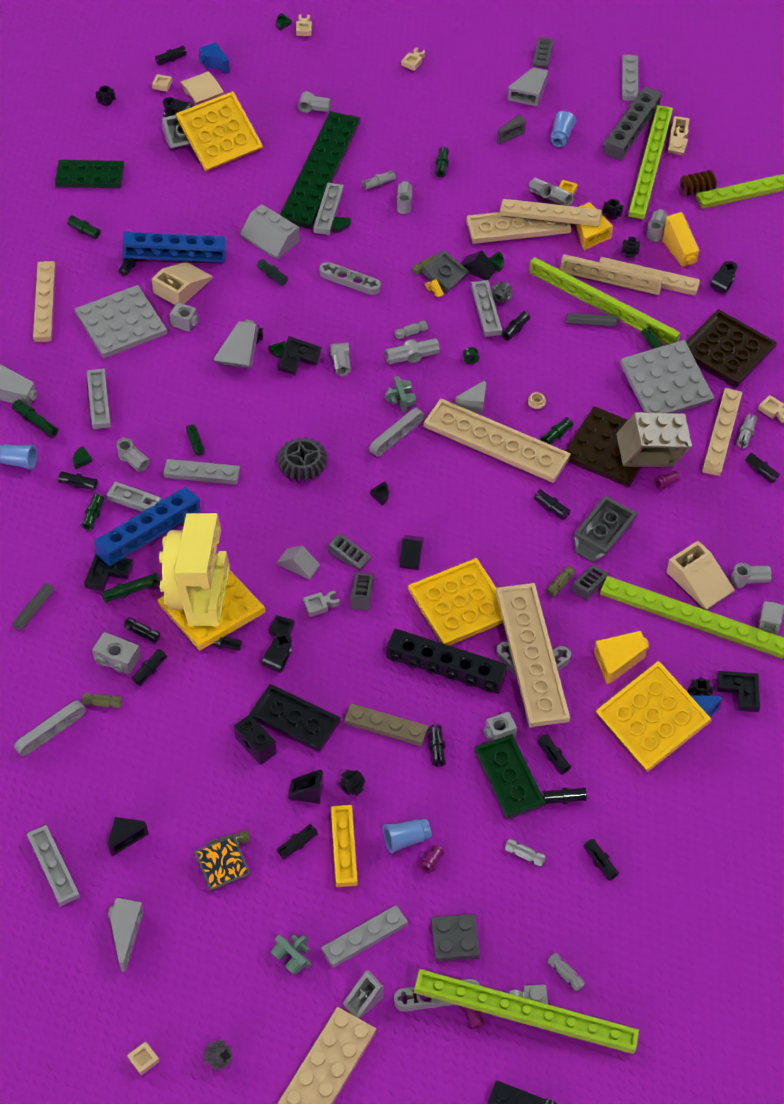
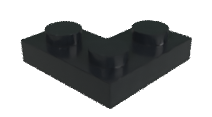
(298, 350)
(100, 572)
(744, 684)

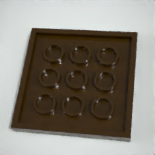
(729, 347)
(598, 449)

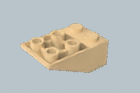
(179, 282)
(700, 575)

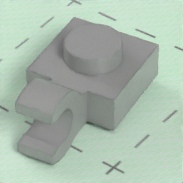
(532, 992)

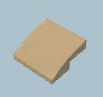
(202, 88)

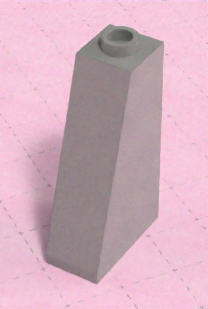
(16, 387)

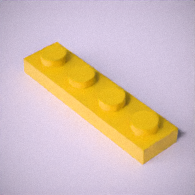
(344, 846)

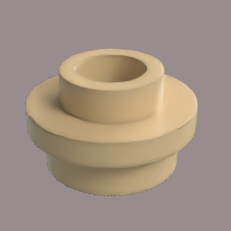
(536, 400)

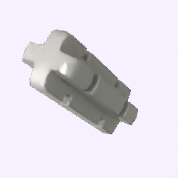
(411, 329)
(525, 852)
(566, 972)

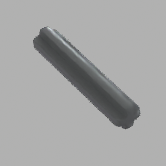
(591, 319)
(32, 607)

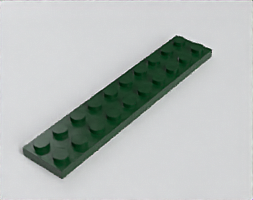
(320, 169)

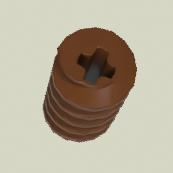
(697, 182)

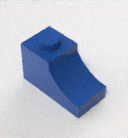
(214, 57)

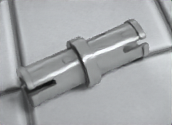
(378, 180)
(746, 431)

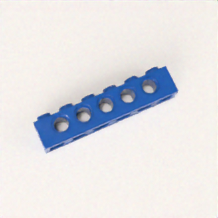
(174, 247)
(146, 526)

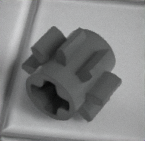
(502, 292)
(218, 1054)

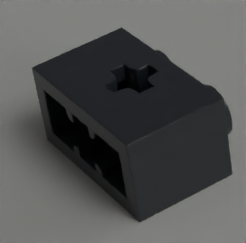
(255, 739)

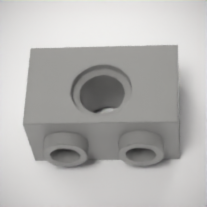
(109, 645)

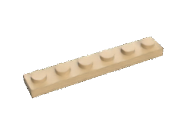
(551, 212)
(611, 274)
(670, 280)
(44, 301)
(722, 432)

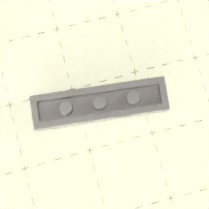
(629, 77)
(328, 208)
(486, 308)
(98, 399)
(202, 471)
(53, 865)
(364, 936)

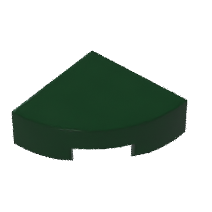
(282, 21)
(341, 223)
(497, 260)
(277, 349)
(81, 457)

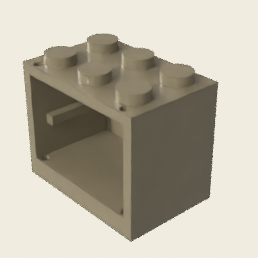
(654, 440)

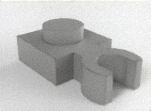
(319, 604)

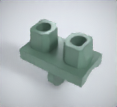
(398, 393)
(284, 947)

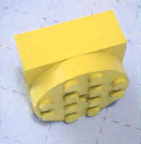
(193, 572)

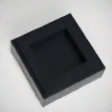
(281, 624)

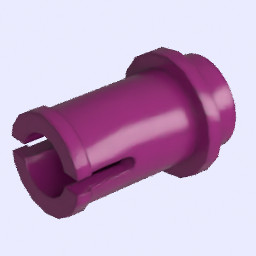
(667, 479)
(431, 859)
(475, 1018)

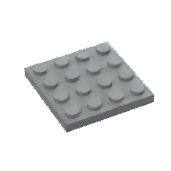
(120, 321)
(667, 379)

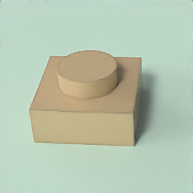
(162, 82)
(143, 1058)

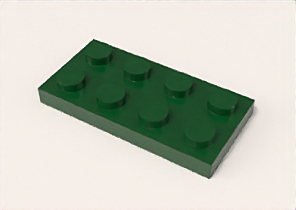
(89, 174)
(509, 776)

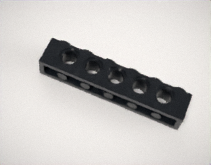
(439, 653)

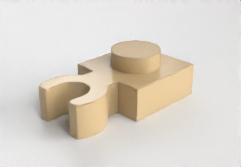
(304, 26)
(413, 60)
(678, 143)
(772, 408)

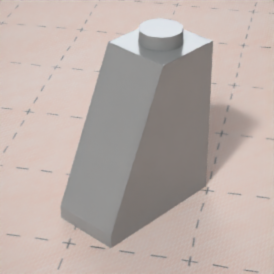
(529, 87)
(239, 346)

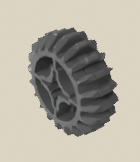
(302, 459)

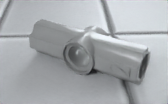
(551, 192)
(412, 351)

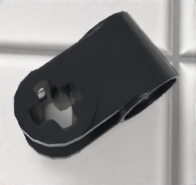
(174, 108)
(724, 277)
(278, 652)

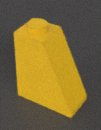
(594, 235)
(680, 240)
(620, 654)

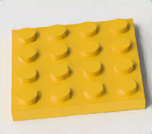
(219, 131)
(458, 602)
(238, 609)
(653, 716)

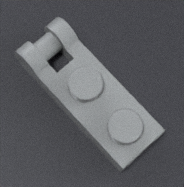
(131, 497)

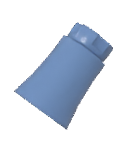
(562, 128)
(19, 455)
(406, 834)

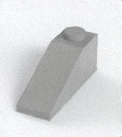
(125, 923)

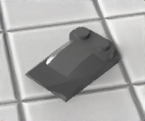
(603, 529)

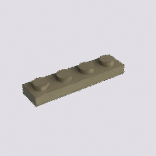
(386, 724)

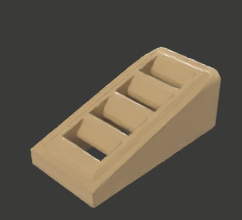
(679, 121)

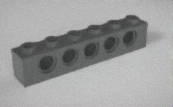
(632, 123)

